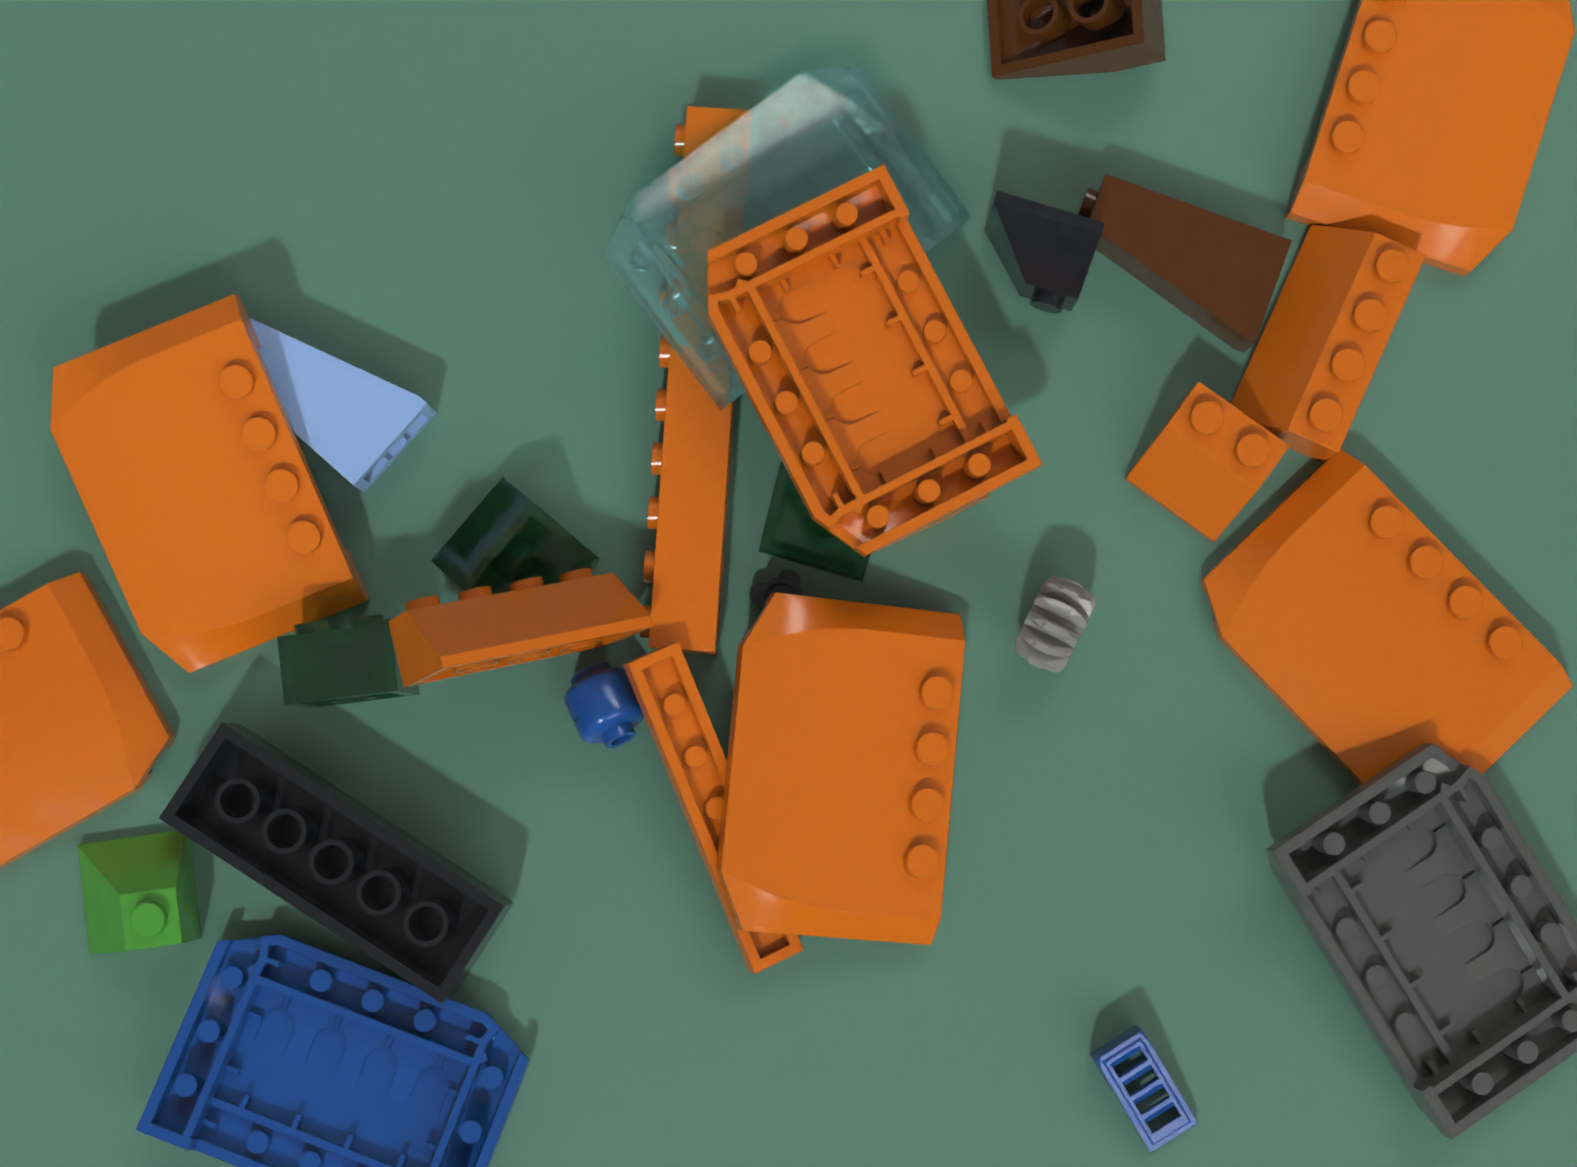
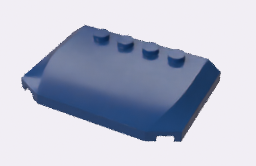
(330, 1067)

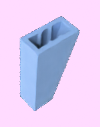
(340, 409)

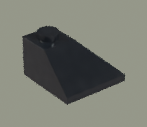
(1043, 249)

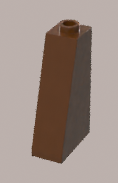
(1190, 256)

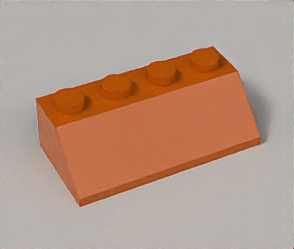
(1326, 337)
(513, 626)

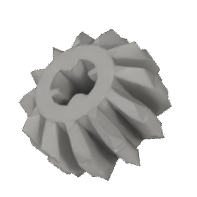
(1055, 623)

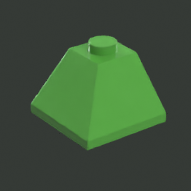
(139, 892)

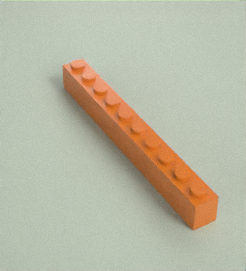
(693, 477)

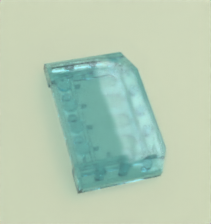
(766, 162)

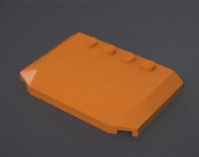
(1435, 123)
(862, 366)
(200, 487)
(1377, 629)
(71, 715)
(841, 769)

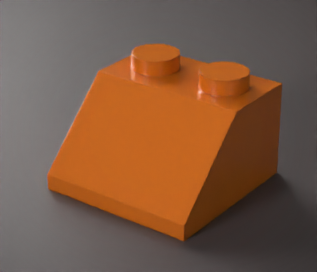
(1206, 462)

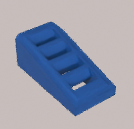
(1122, 1048)

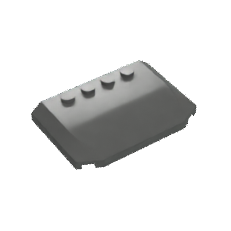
(1439, 932)

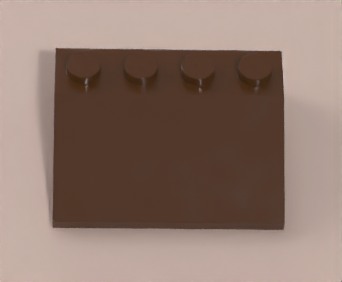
(1073, 36)

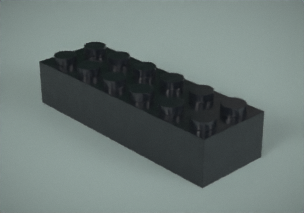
(336, 860)

